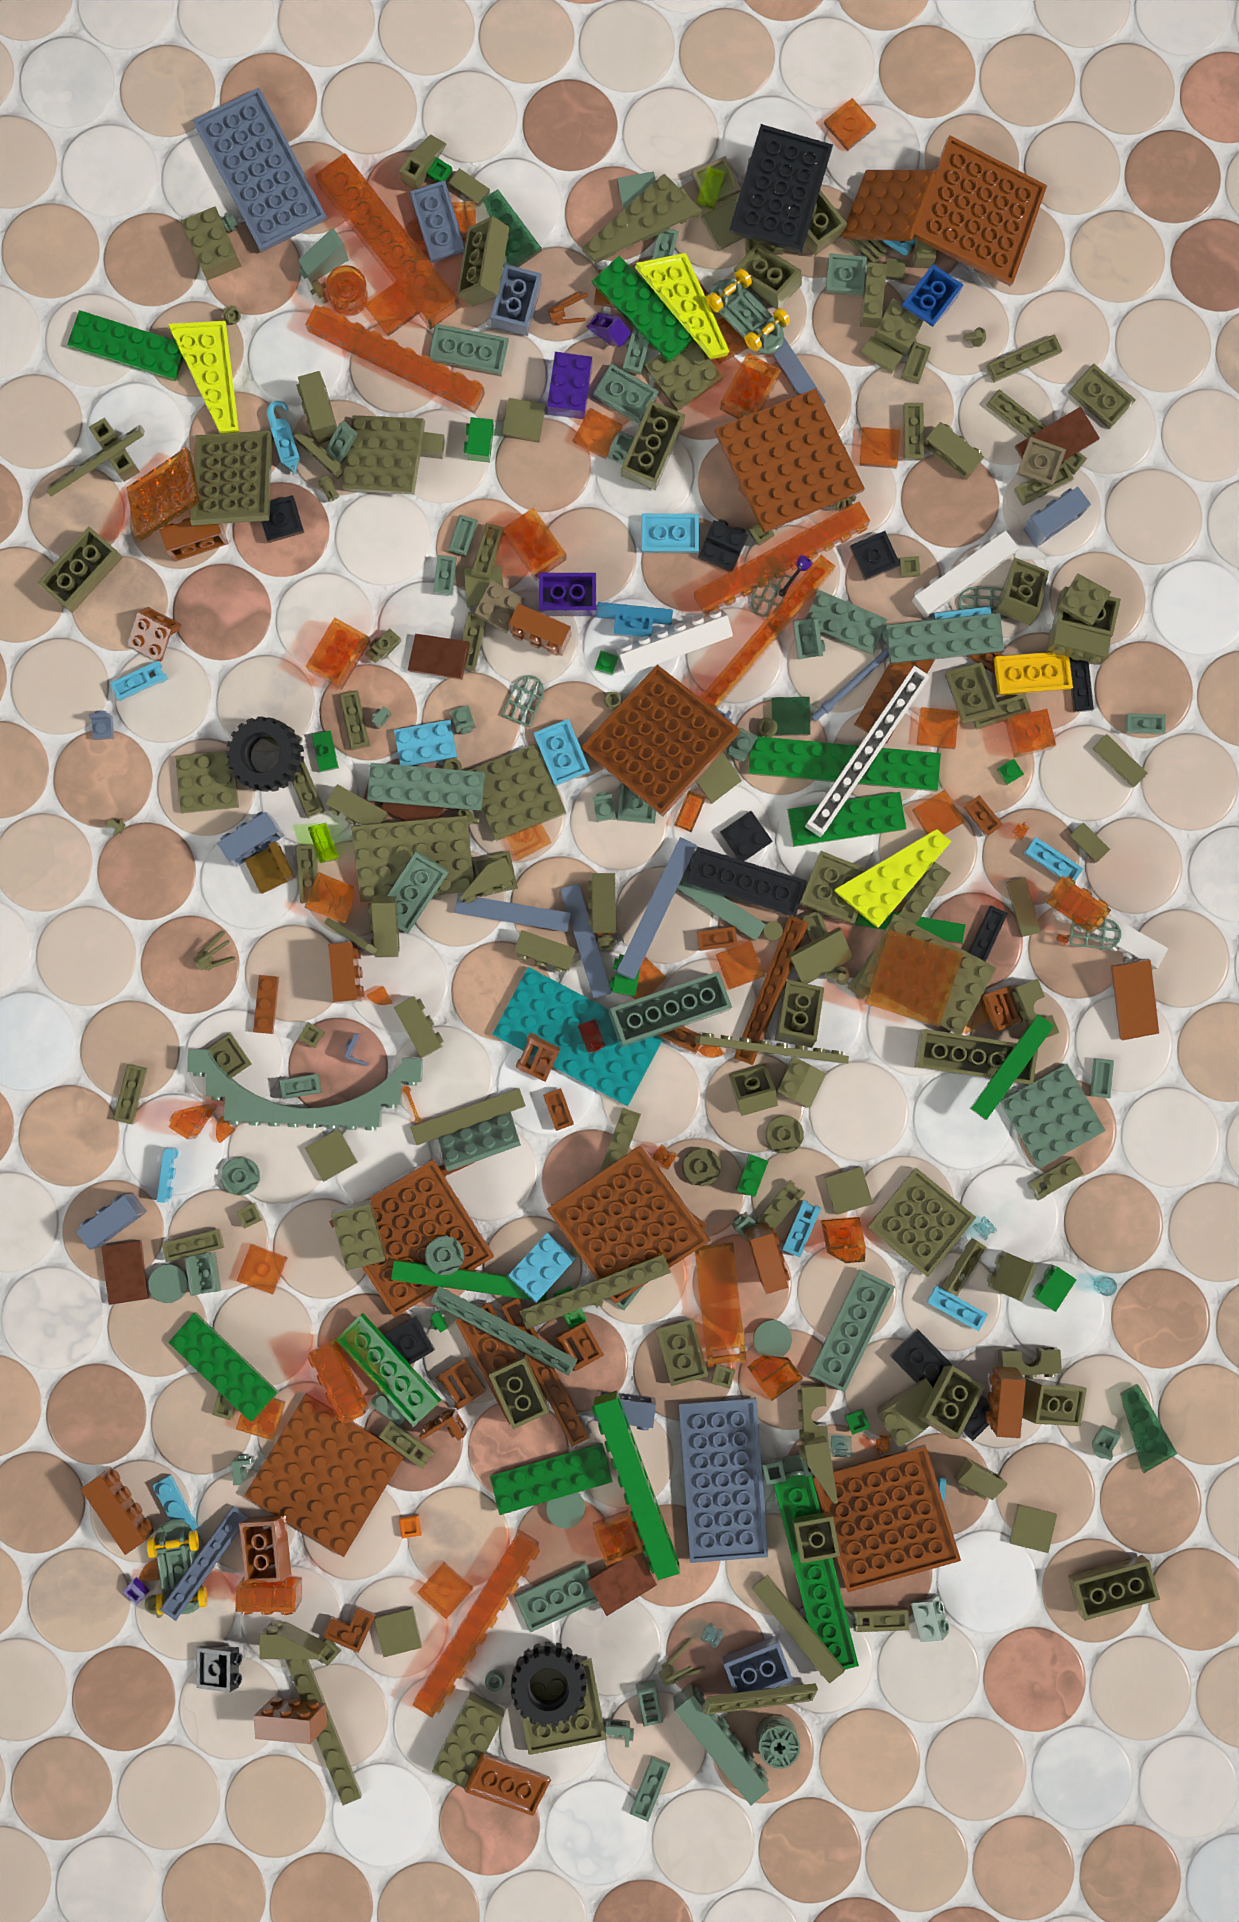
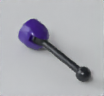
(803, 564)

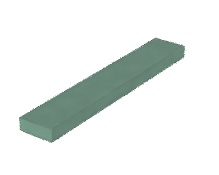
(723, 908)

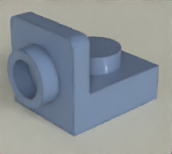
(102, 725)

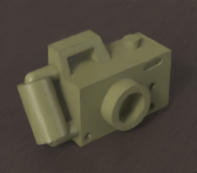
(383, 646)

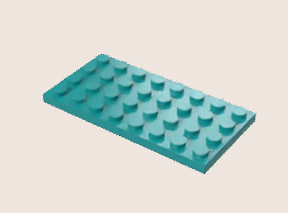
(554, 1015)

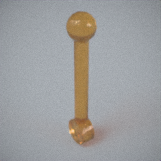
(407, 1089)

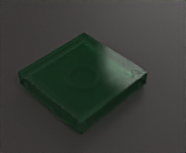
(791, 715)

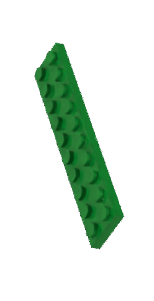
(827, 760)
(817, 1578)

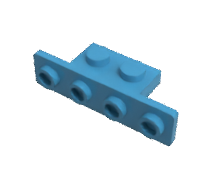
(634, 619)

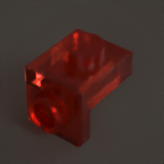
(591, 1036)

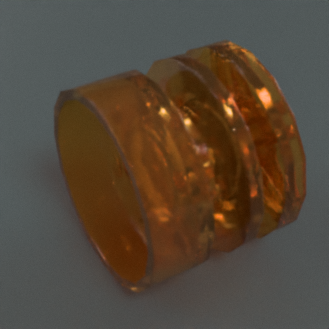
(345, 280)

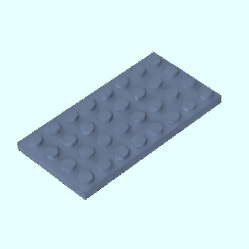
(260, 169)
(723, 1480)

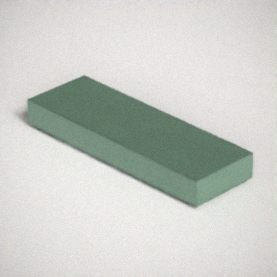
(649, 1788)

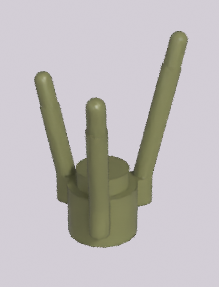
(204, 958)
(670, 1674)

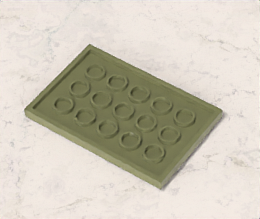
(232, 477)
(387, 847)
(969, 982)

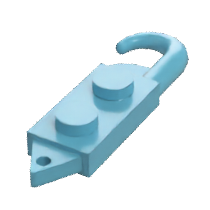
(283, 437)

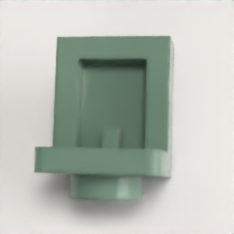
(741, 1222)
(1105, 1442)

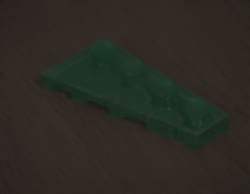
(521, 243)
(1147, 1432)

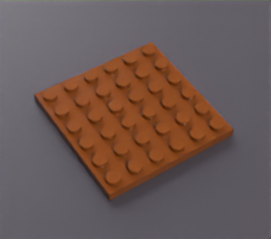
(980, 211)
(789, 460)
(660, 740)
(409, 1218)
(628, 1218)
(324, 1475)
(889, 1519)

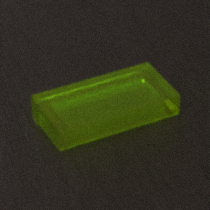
(711, 187)
(323, 843)

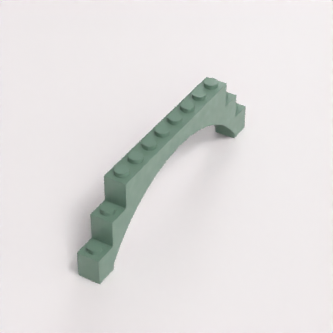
(251, 1108)

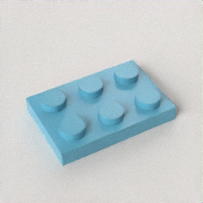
(670, 533)
(425, 743)
(561, 752)
(541, 1267)

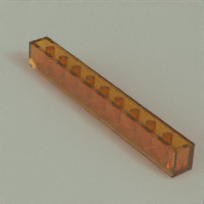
(395, 359)
(782, 558)
(768, 632)
(475, 1624)

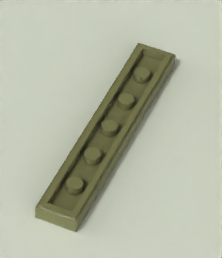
(1026, 423)
(95, 460)
(468, 1116)
(798, 1629)
(759, 1698)

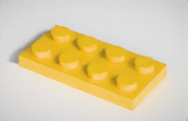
(1032, 673)

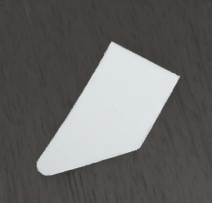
(1029, 552)

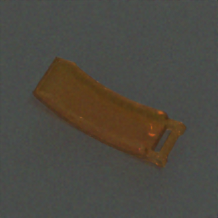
(720, 1302)

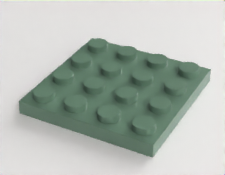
(1052, 1116)

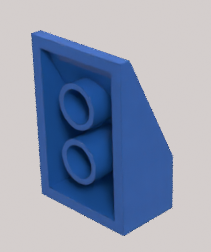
(933, 295)

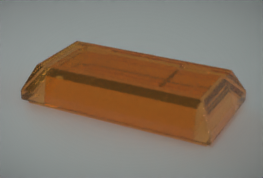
(690, 811)

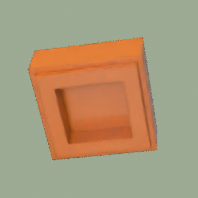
(410, 1526)

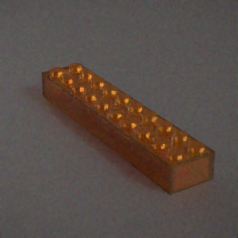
(387, 240)

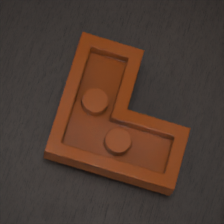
(351, 1634)

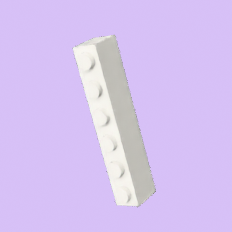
(964, 574)
(674, 642)
(1132, 942)

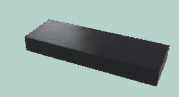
(1081, 691)
(987, 933)

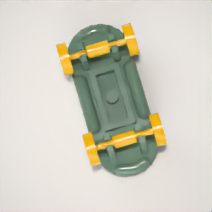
(747, 314)
(175, 1551)

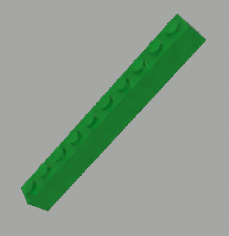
(636, 1485)

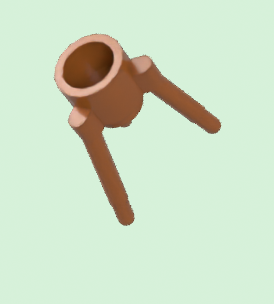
(556, 311)

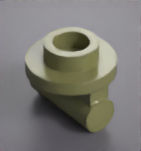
(977, 337)
(118, 827)
(841, 975)

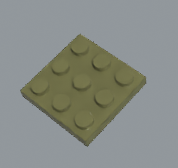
(685, 376)
(206, 782)
(827, 876)

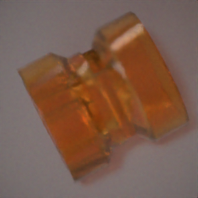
(662, 1152)

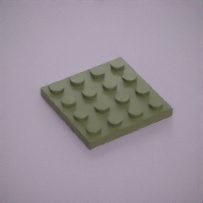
(384, 455)
(519, 792)
(921, 1222)
(579, 1730)

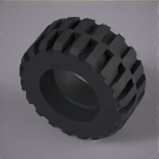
(242, 746)
(548, 1710)

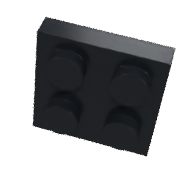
(283, 520)
(875, 555)
(746, 836)
(410, 1340)

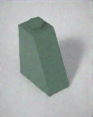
(323, 257)

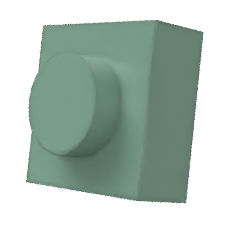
(380, 717)

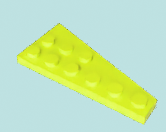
(681, 292)
(208, 360)
(887, 883)

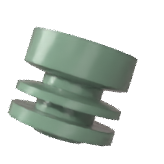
(775, 1730)

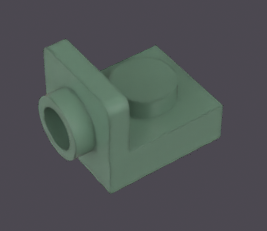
(620, 447)
(463, 720)
(742, 745)
(604, 807)
(239, 1472)
(620, 1728)

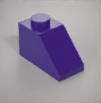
(609, 329)

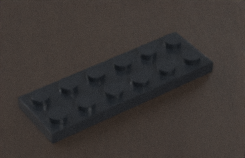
(745, 881)
(923, 1360)

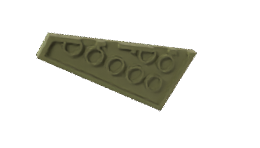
(647, 216)

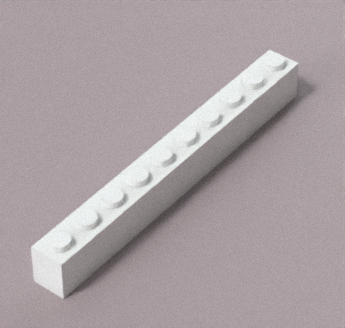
(867, 751)

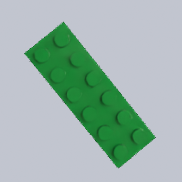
(643, 308)
(126, 345)
(855, 819)
(223, 1367)
(388, 1369)
(551, 1479)

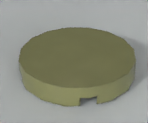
(784, 1134)
(701, 1166)

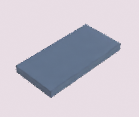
(437, 221)

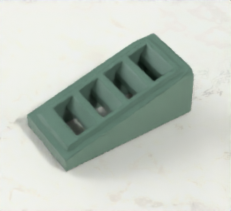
(646, 1690)

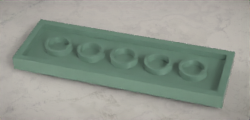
(945, 638)
(426, 786)
(852, 1330)

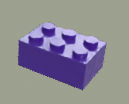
(569, 385)
(567, 594)

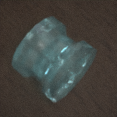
(984, 1228)
(1100, 1285)
(712, 1635)

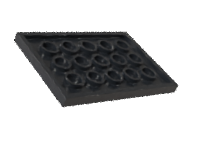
(781, 188)

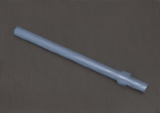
(828, 705)

